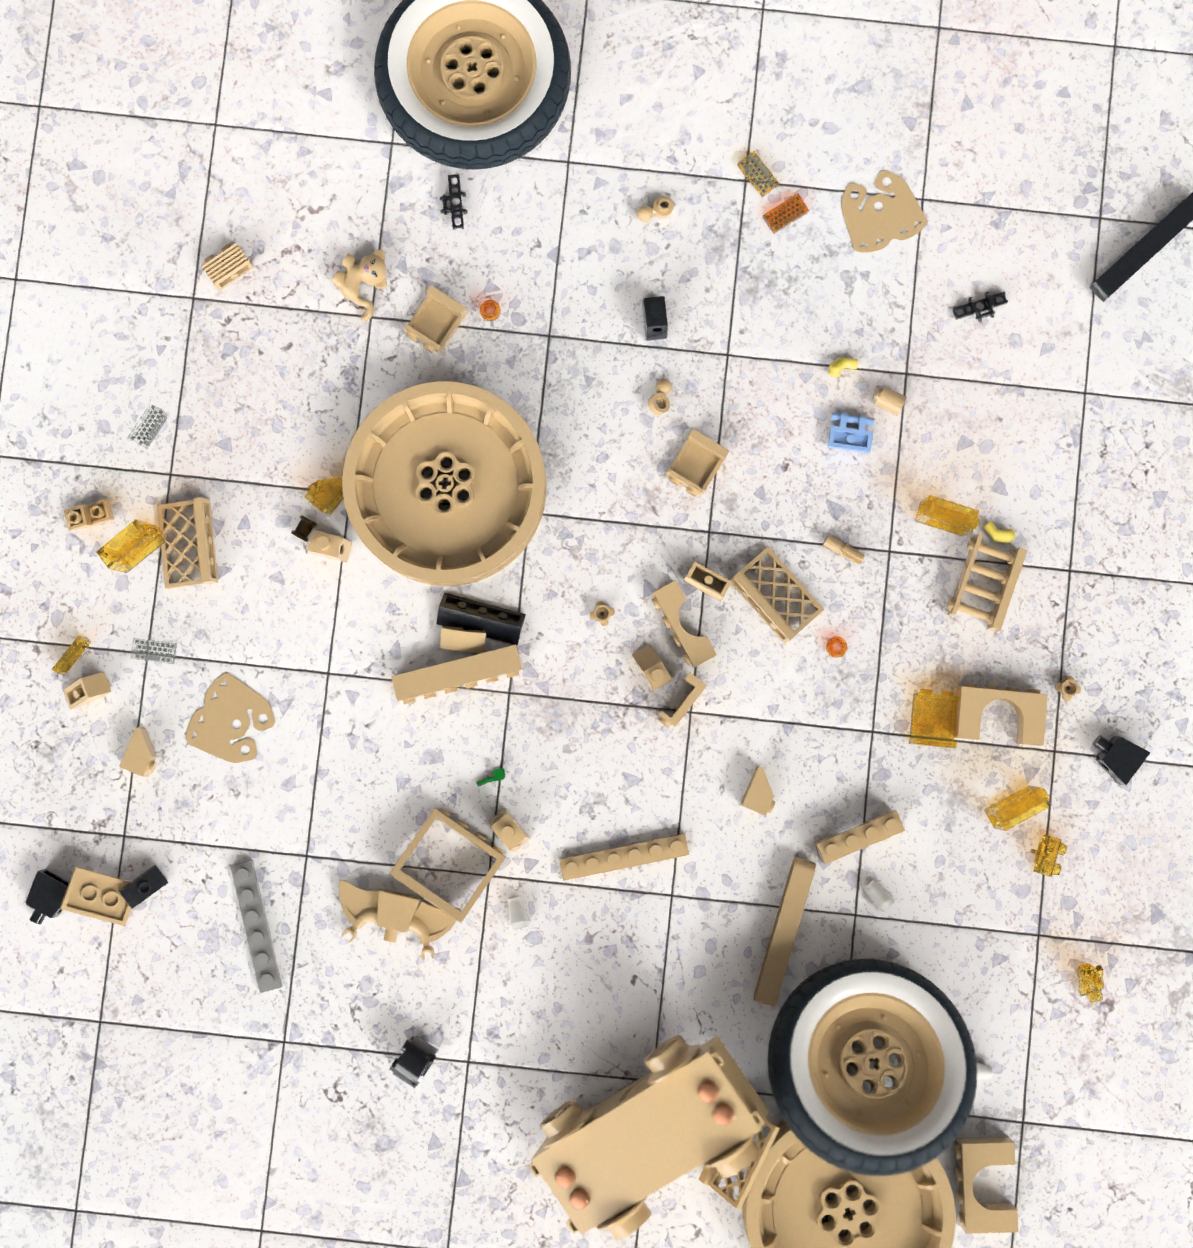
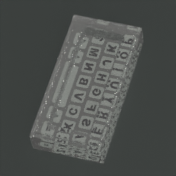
(148, 426)
(153, 651)

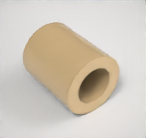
(889, 400)

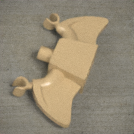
(395, 913)

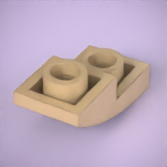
(88, 515)
(462, 640)

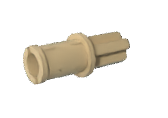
(843, 549)

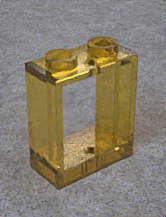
(947, 516)
(131, 546)
(1018, 807)

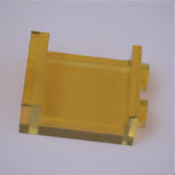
(933, 719)

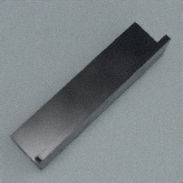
(469, 614)

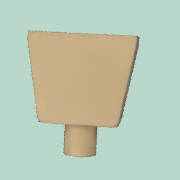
(329, 546)
(509, 830)

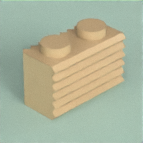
(226, 265)
(707, 581)

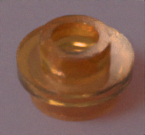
(490, 304)
(830, 650)

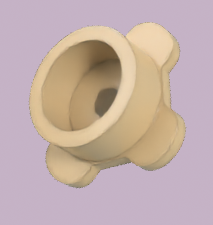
(608, 612)
(1074, 688)

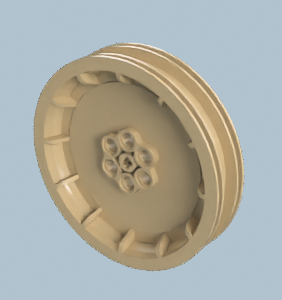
(418, 433)
(790, 1202)

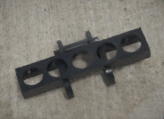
(455, 213)
(991, 301)

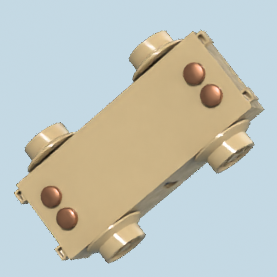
(647, 1135)

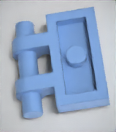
(849, 438)

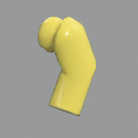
(841, 363)
(999, 536)

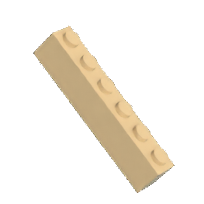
(457, 673)

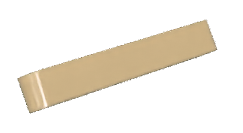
(784, 931)

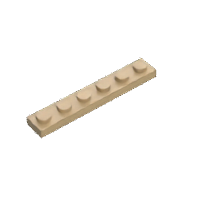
(624, 857)

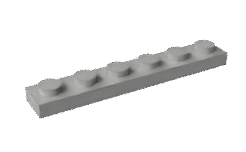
(256, 926)

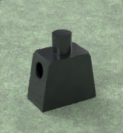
(655, 317)
(1119, 757)
(46, 895)

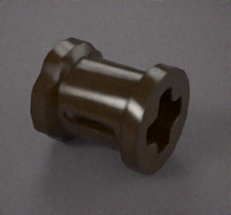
(304, 528)

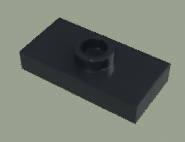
(143, 886)

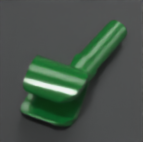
(498, 775)

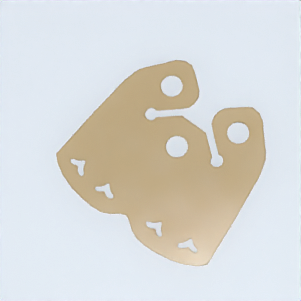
(883, 224)
(218, 714)

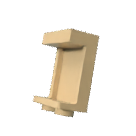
(435, 320)
(697, 463)
(697, 688)

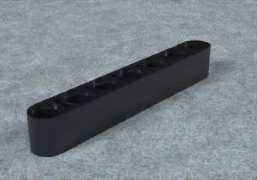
(1144, 250)

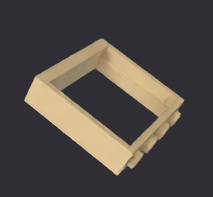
(461, 829)

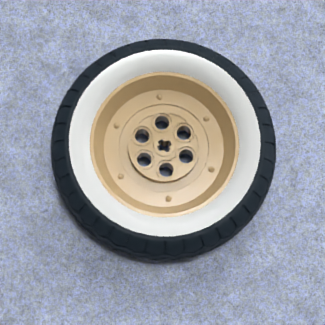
(460, 124)
(827, 1107)

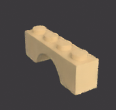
(696, 648)
(859, 837)

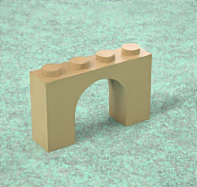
(1028, 705)
(972, 1157)

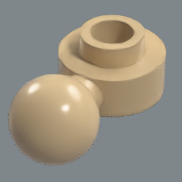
(646, 212)
(663, 388)

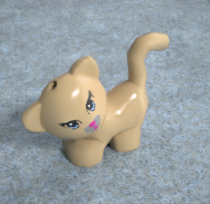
(369, 270)

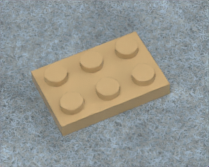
(96, 896)

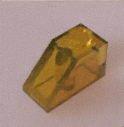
(326, 494)

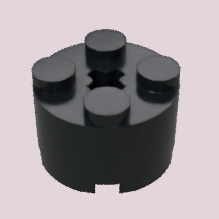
(414, 1061)

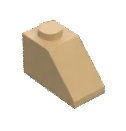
(651, 667)
(87, 690)
(140, 754)
(759, 793)

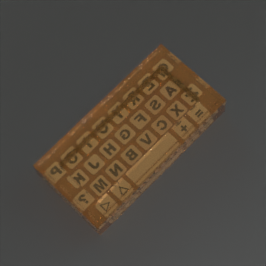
(785, 213)

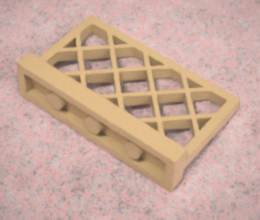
(203, 536)
(766, 609)
(712, 1177)

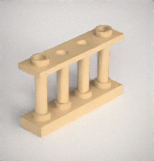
(1007, 579)

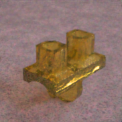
(1047, 855)
(1090, 981)

